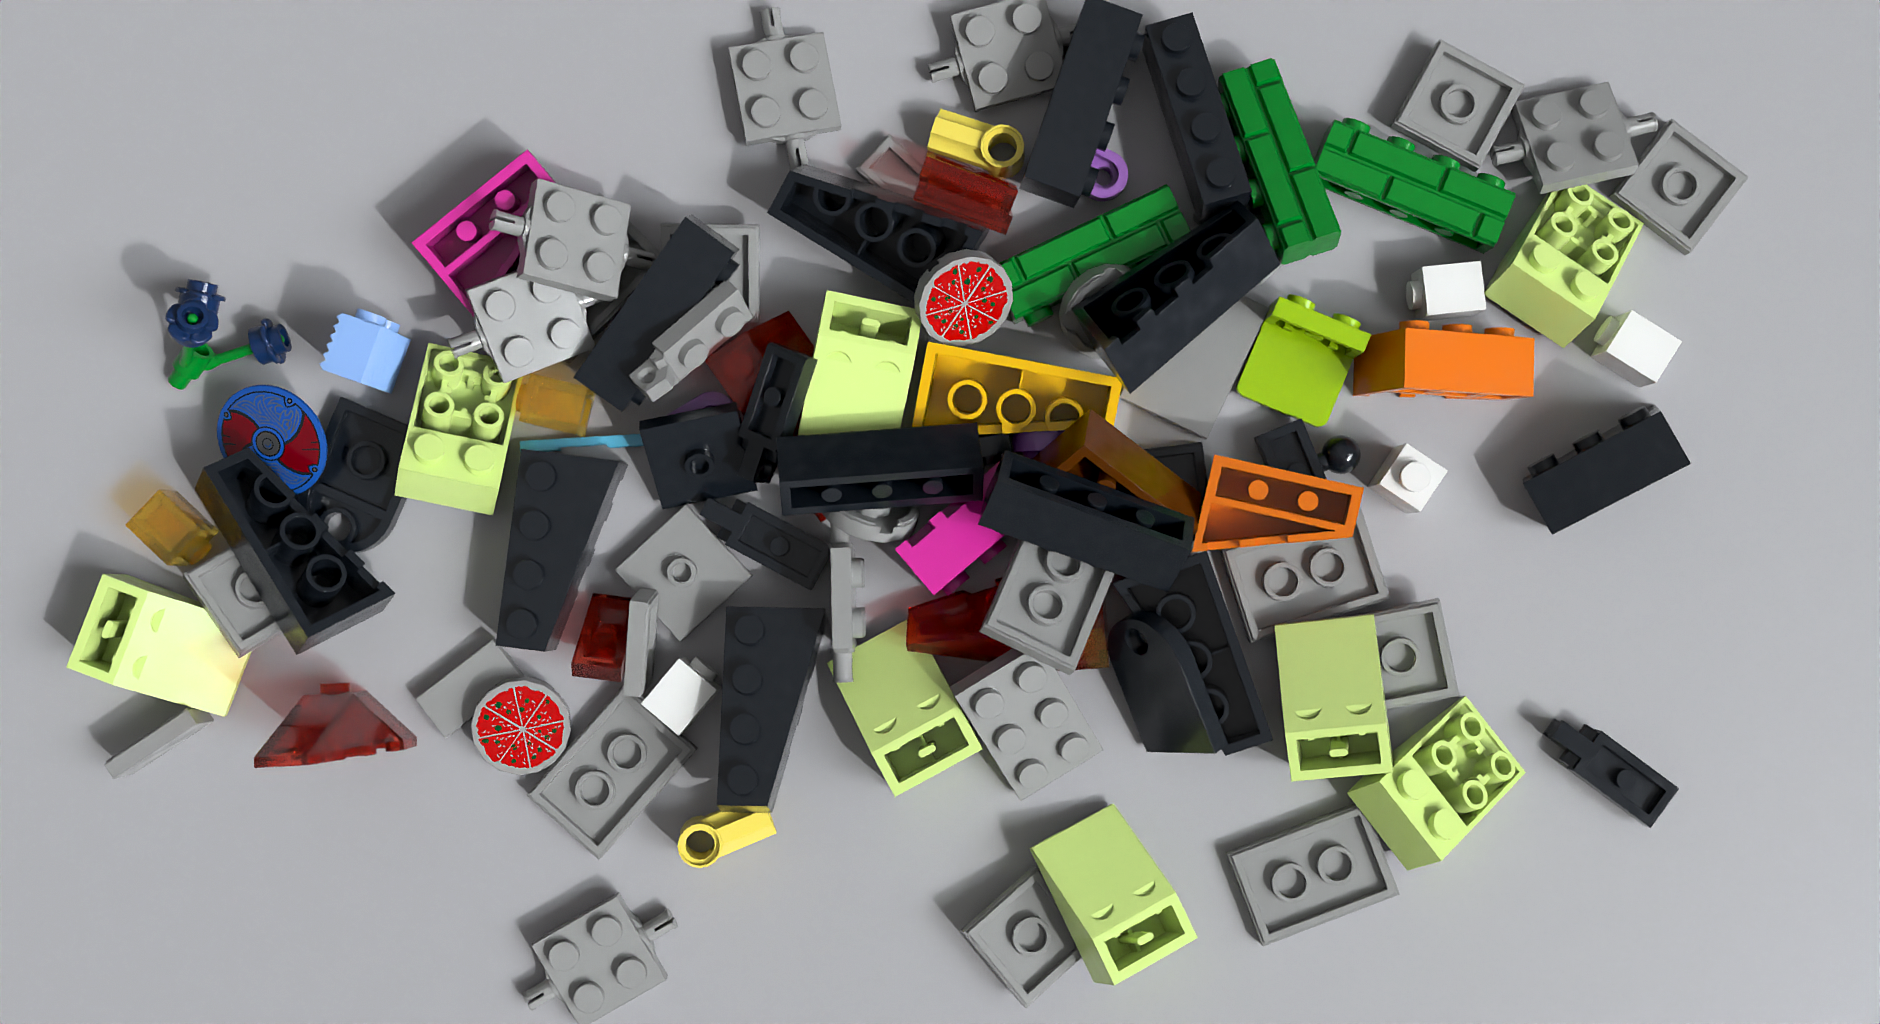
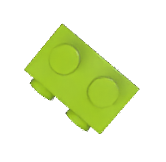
(1301, 360)

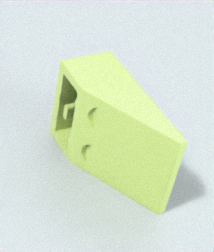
(1564, 262)
(861, 367)
(457, 432)
(157, 645)
(1333, 698)
(906, 711)
(1438, 786)
(1112, 896)

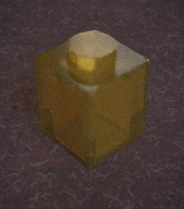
(555, 405)
(173, 529)

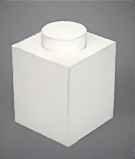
(1446, 291)
(1634, 348)
(1407, 478)
(683, 693)

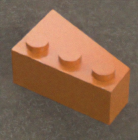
(1446, 363)
(1270, 505)

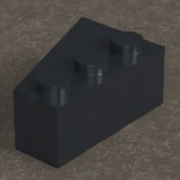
(1604, 468)

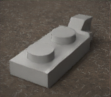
(692, 340)

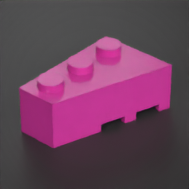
(462, 244)
(951, 544)

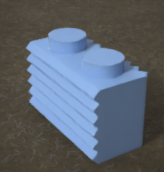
(366, 350)

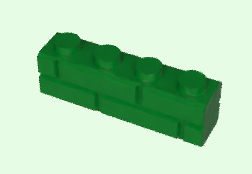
(1278, 163)
(1412, 186)
(1115, 237)

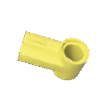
(972, 141)
(729, 833)

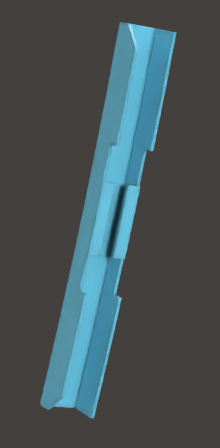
(553, 445)

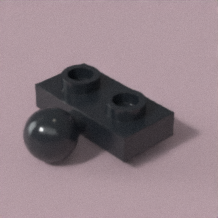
(1293, 451)

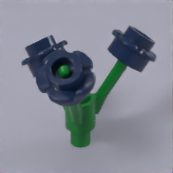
(192, 326)

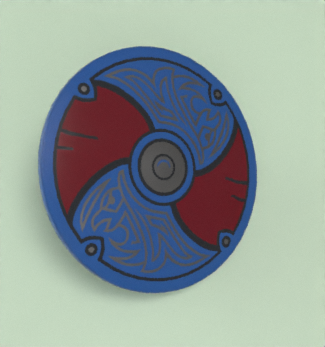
(278, 430)

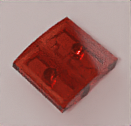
(965, 192)

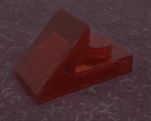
(603, 639)

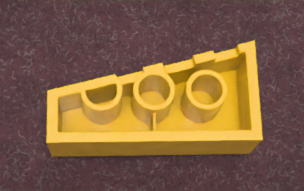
(1008, 392)

